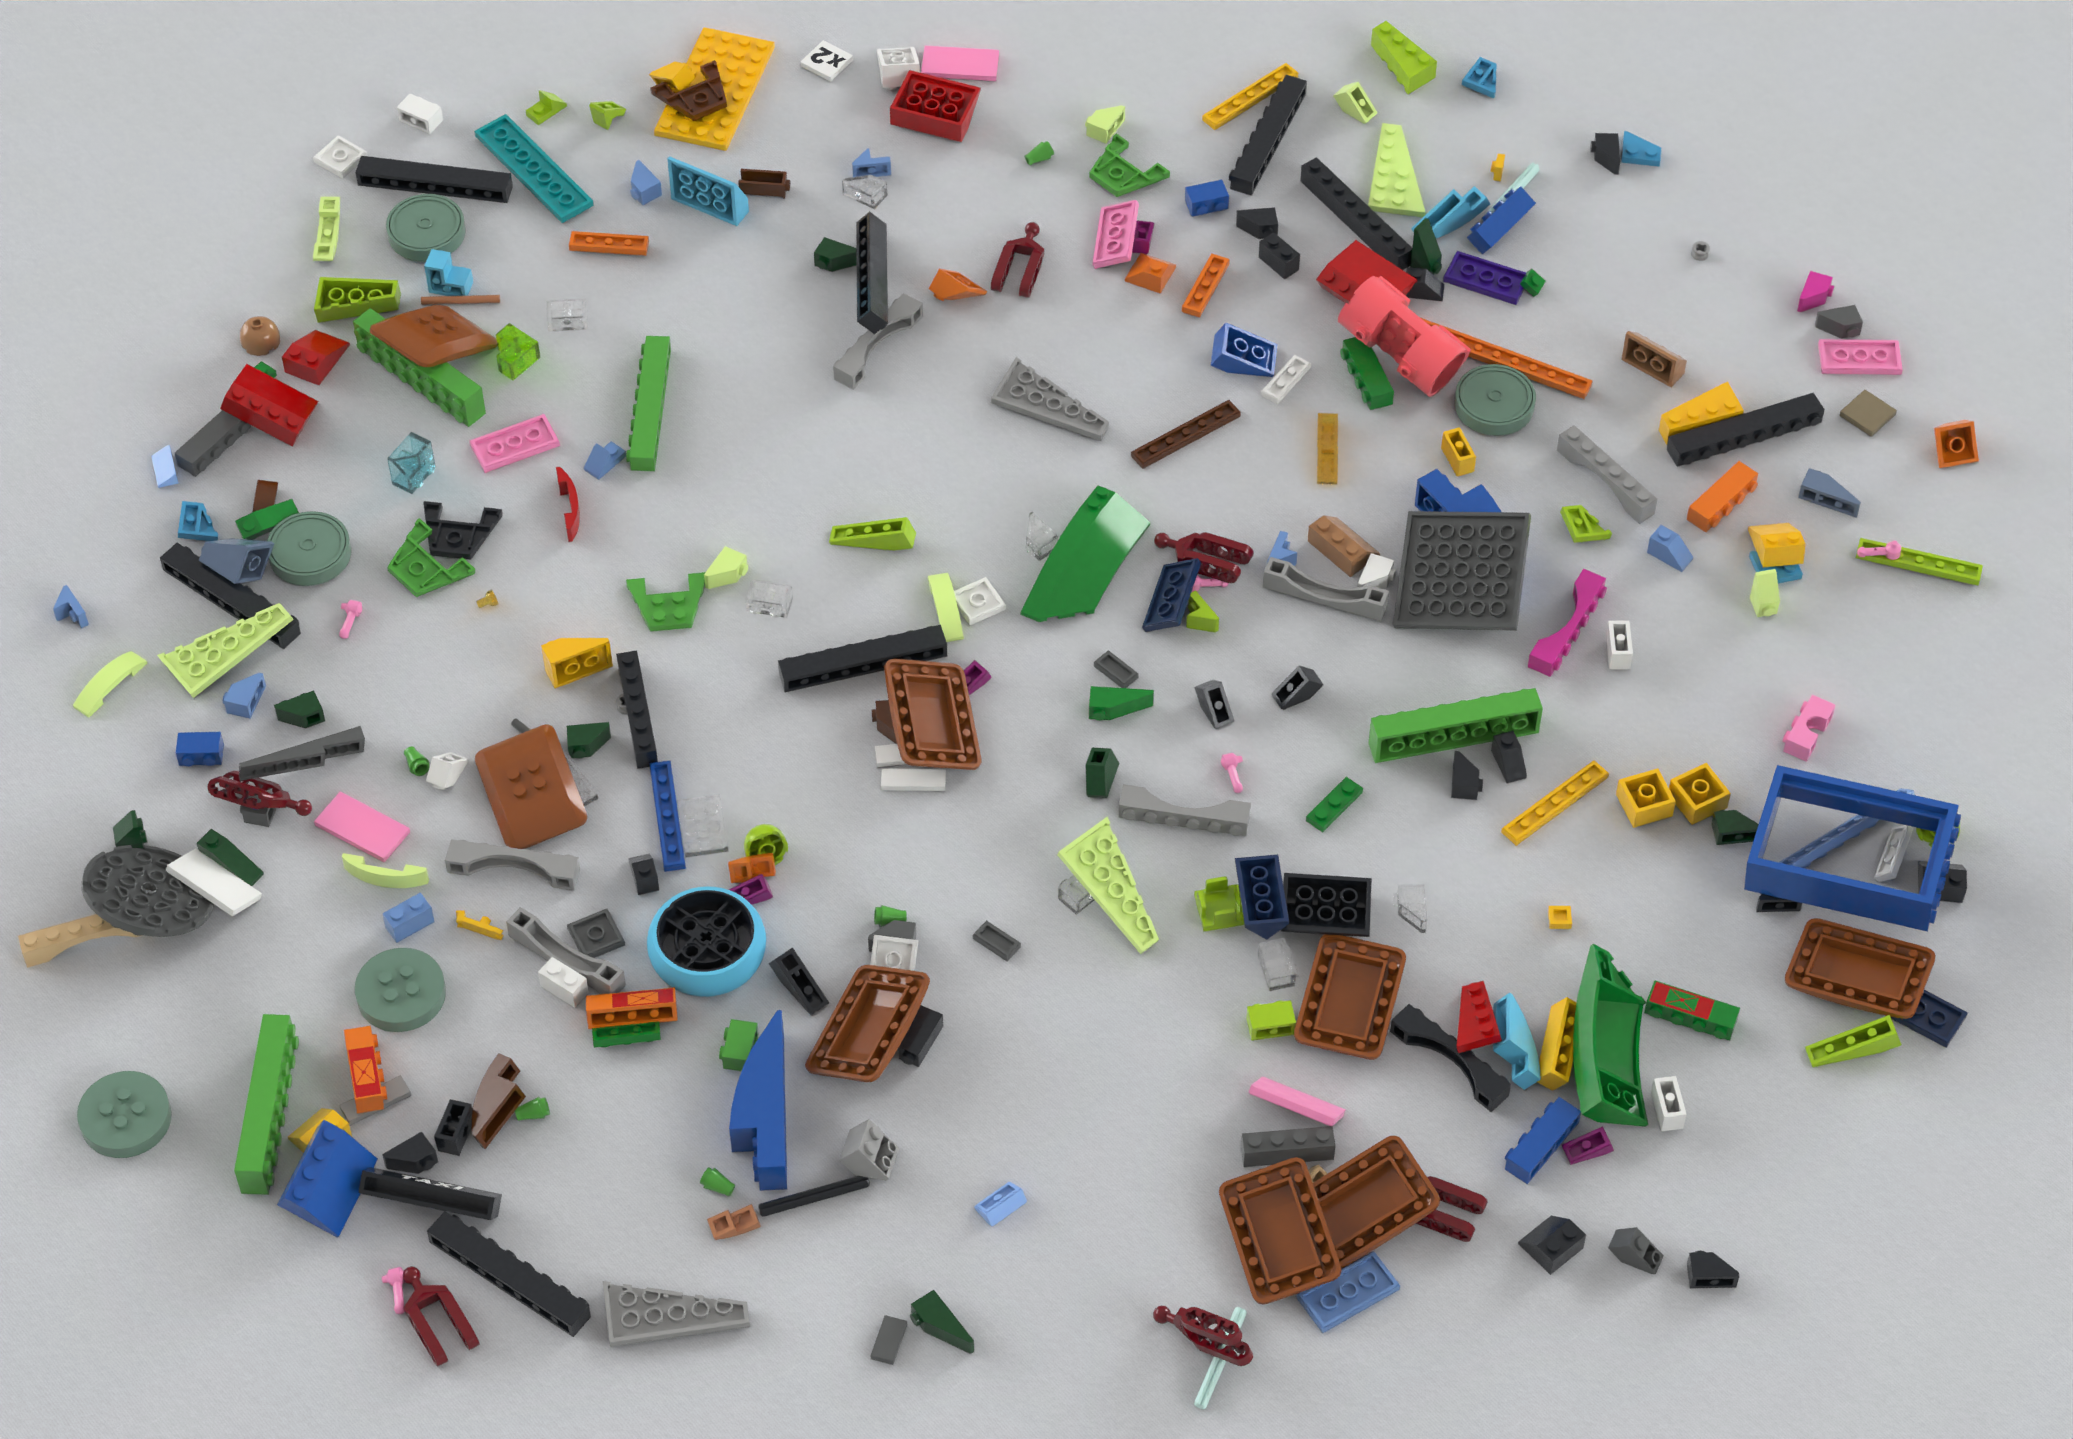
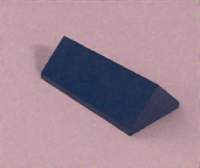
(1262, 894)

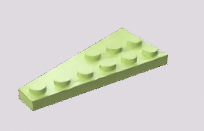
(1394, 180)
(217, 652)
(1107, 877)

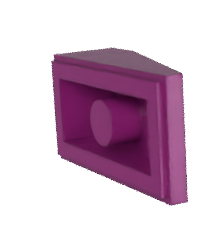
(1142, 237)
(976, 676)
(754, 890)
(1588, 1146)

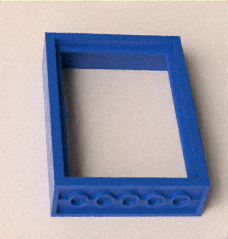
(1844, 893)

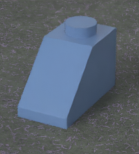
(644, 184)
(1669, 548)
(244, 696)

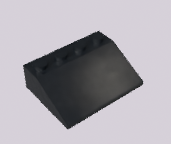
(1327, 904)

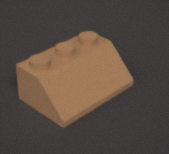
(1653, 359)
(1340, 544)

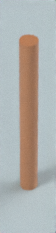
(460, 299)

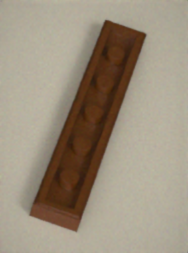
(1185, 434)

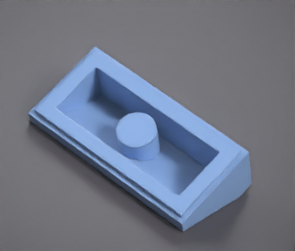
(164, 467)
(1001, 1203)

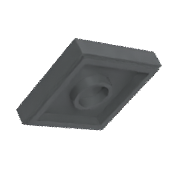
(596, 934)

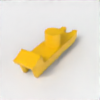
(480, 927)

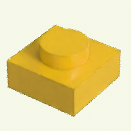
(1497, 167)
(1559, 917)

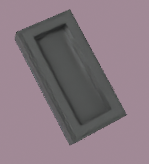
(1116, 669)
(996, 941)
(888, 1339)

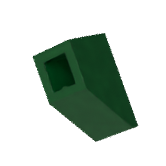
(301, 710)
(1100, 772)
(130, 831)

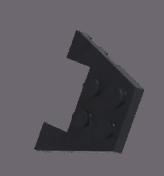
(458, 538)

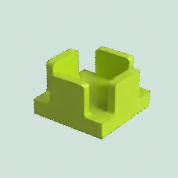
(1219, 904)

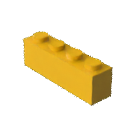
(1557, 1046)

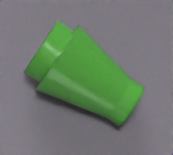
(1040, 153)
(416, 761)
(885, 915)
(534, 1109)
(717, 1182)

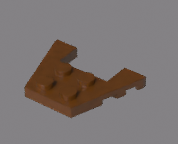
(698, 99)

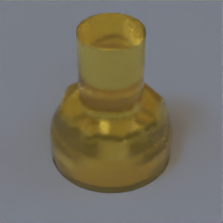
(489, 599)

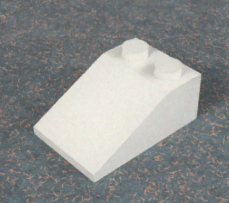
(895, 65)

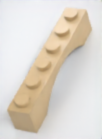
(46, 943)

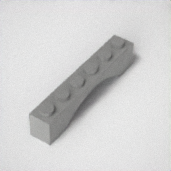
(901, 316)
(1633, 496)
(1362, 601)
(1227, 817)
(471, 857)
(534, 935)

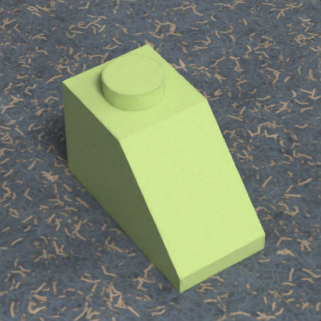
(1355, 102)
(1105, 123)
(726, 568)
(1765, 593)

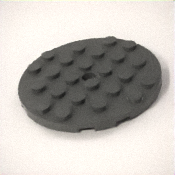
(117, 886)

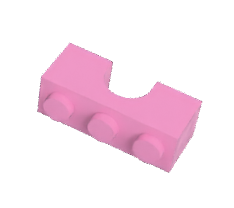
(1814, 714)

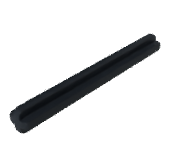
(813, 1195)

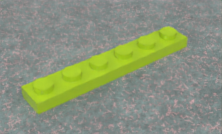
(1926, 563)

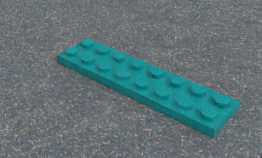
(533, 168)

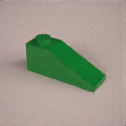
(265, 519)
(1112, 702)

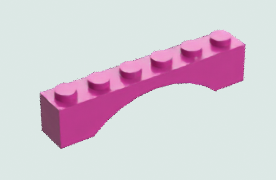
(1549, 651)

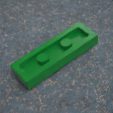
(1334, 804)
(626, 1034)

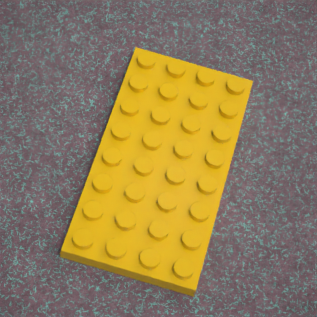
(740, 67)

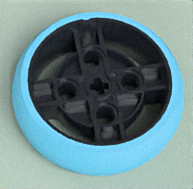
(709, 969)

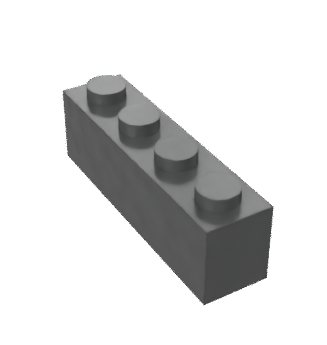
(210, 442)
(1280, 1145)

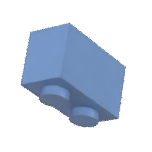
(408, 917)

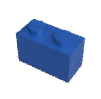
(1206, 198)
(199, 748)

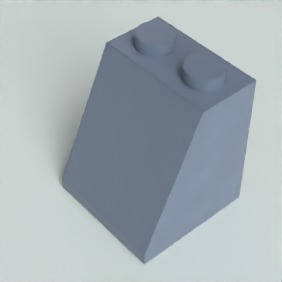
(237, 558)

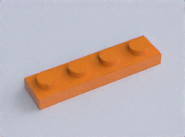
(608, 243)
(1205, 285)

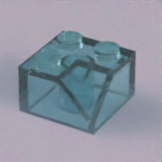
(411, 463)

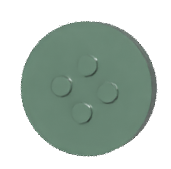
(425, 224)
(1495, 399)
(309, 548)
(400, 989)
(124, 1114)

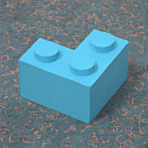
(444, 277)

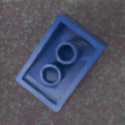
(1243, 352)

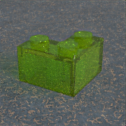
(516, 350)

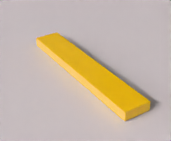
(1247, 97)
(1555, 802)

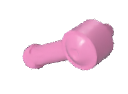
(1891, 551)
(1210, 582)
(353, 610)
(1230, 762)
(395, 1278)

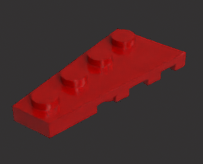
(1476, 1019)

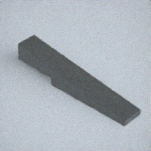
(305, 755)

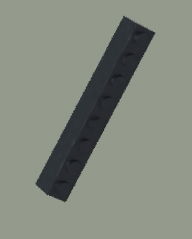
(1268, 135)
(434, 179)
(1355, 213)
(872, 273)
(1745, 429)
(231, 597)
(861, 658)
(509, 1273)

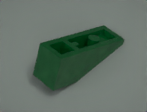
(1425, 249)
(229, 856)
(938, 1321)

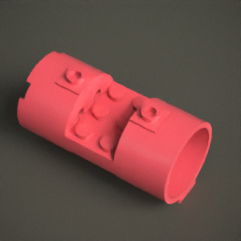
(1424, 352)

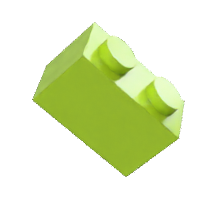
(1271, 1020)

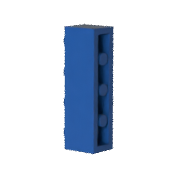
(1501, 220)
(1542, 1140)

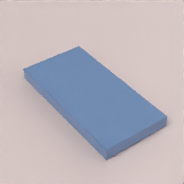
(1353, 1291)

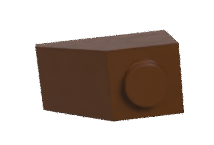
(884, 720)

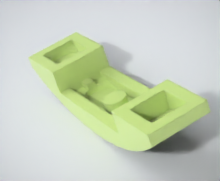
(328, 229)
(946, 606)
(106, 680)
(410, 877)

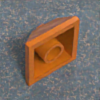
(1150, 273)
(954, 286)
(1956, 443)

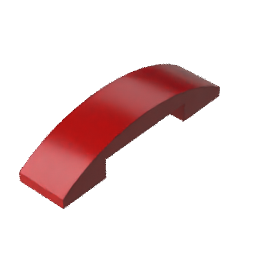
(566, 487)

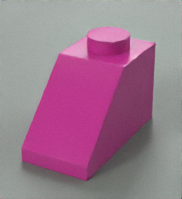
(1815, 291)

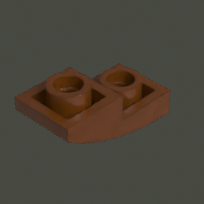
(265, 494)

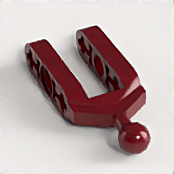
(1022, 246)
(1210, 544)
(278, 799)
(1457, 1197)
(426, 1295)
(1196, 1331)

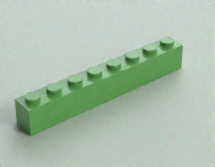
(649, 404)

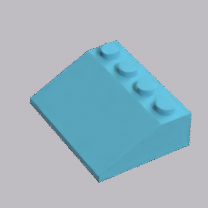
(707, 192)

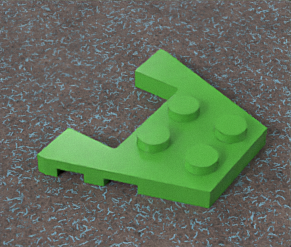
(1119, 175)
(419, 570)
(671, 609)

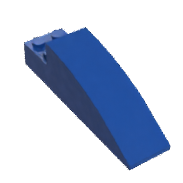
(1437, 494)
(760, 1108)

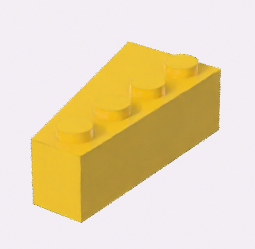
(1702, 410)

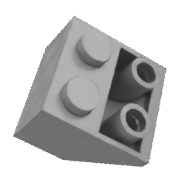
(869, 1152)

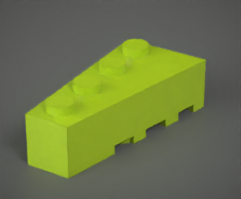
(1403, 57)
(353, 296)

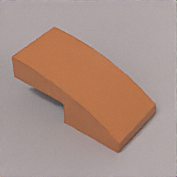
(732, 1224)

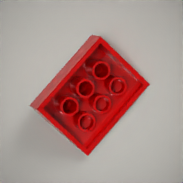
(934, 105)
(1355, 266)
(268, 404)

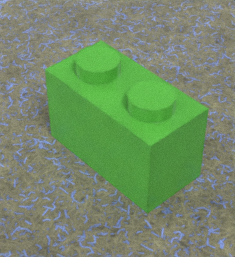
(739, 1041)

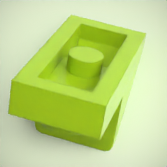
(545, 108)
(604, 112)
(1201, 615)

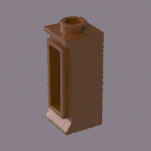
(764, 182)

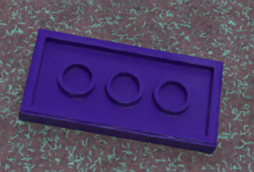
(1485, 277)

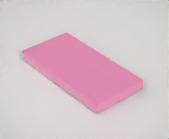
(960, 63)
(1115, 234)
(1860, 357)
(514, 443)
(362, 826)
(1297, 1101)

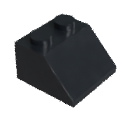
(1955, 882)
(1553, 1242)

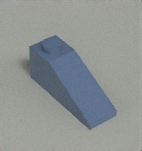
(1827, 492)

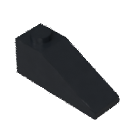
(798, 981)

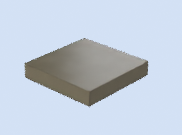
(1868, 412)

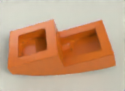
(751, 866)

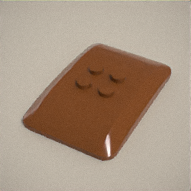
(433, 335)
(932, 714)
(530, 787)
(1860, 969)
(1350, 996)
(868, 1023)
(1374, 1198)
(1279, 1230)

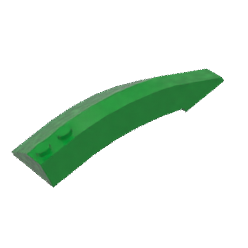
(1085, 557)
(1608, 1044)

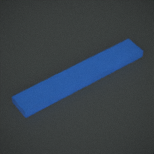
(667, 816)

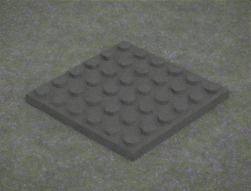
(1462, 570)

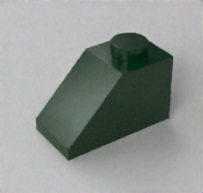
(834, 255)
(586, 739)
(1733, 827)

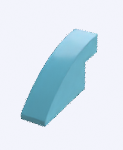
(1455, 211)
(1517, 1042)

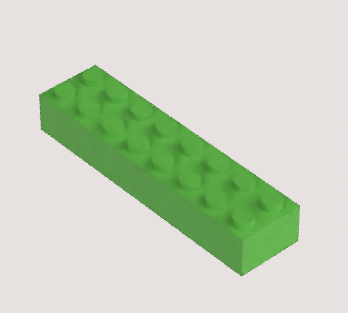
(439, 383)
(1454, 725)
(266, 1104)

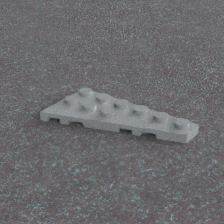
(1042, 399)
(660, 1314)

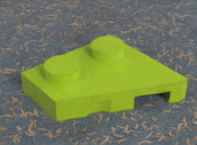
(1582, 525)

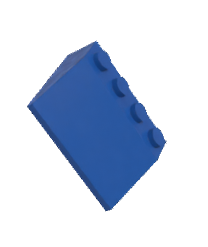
(327, 1179)

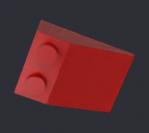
(313, 356)

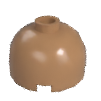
(259, 336)

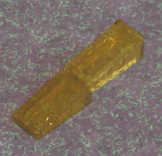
(1327, 448)

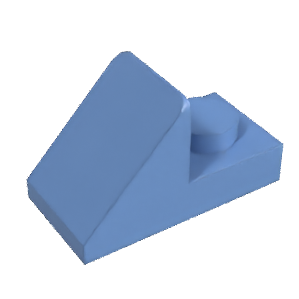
(866, 165)
(603, 459)
(1281, 549)
(69, 606)

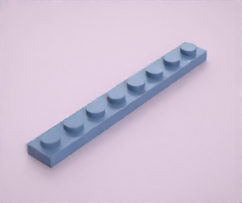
(1833, 839)

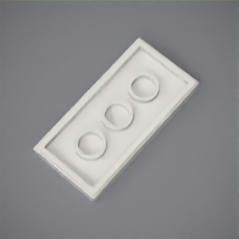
(213, 882)

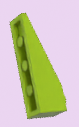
(881, 534)
(1855, 1043)

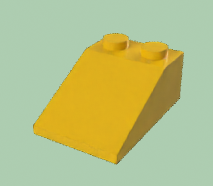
(1778, 544)
(575, 658)

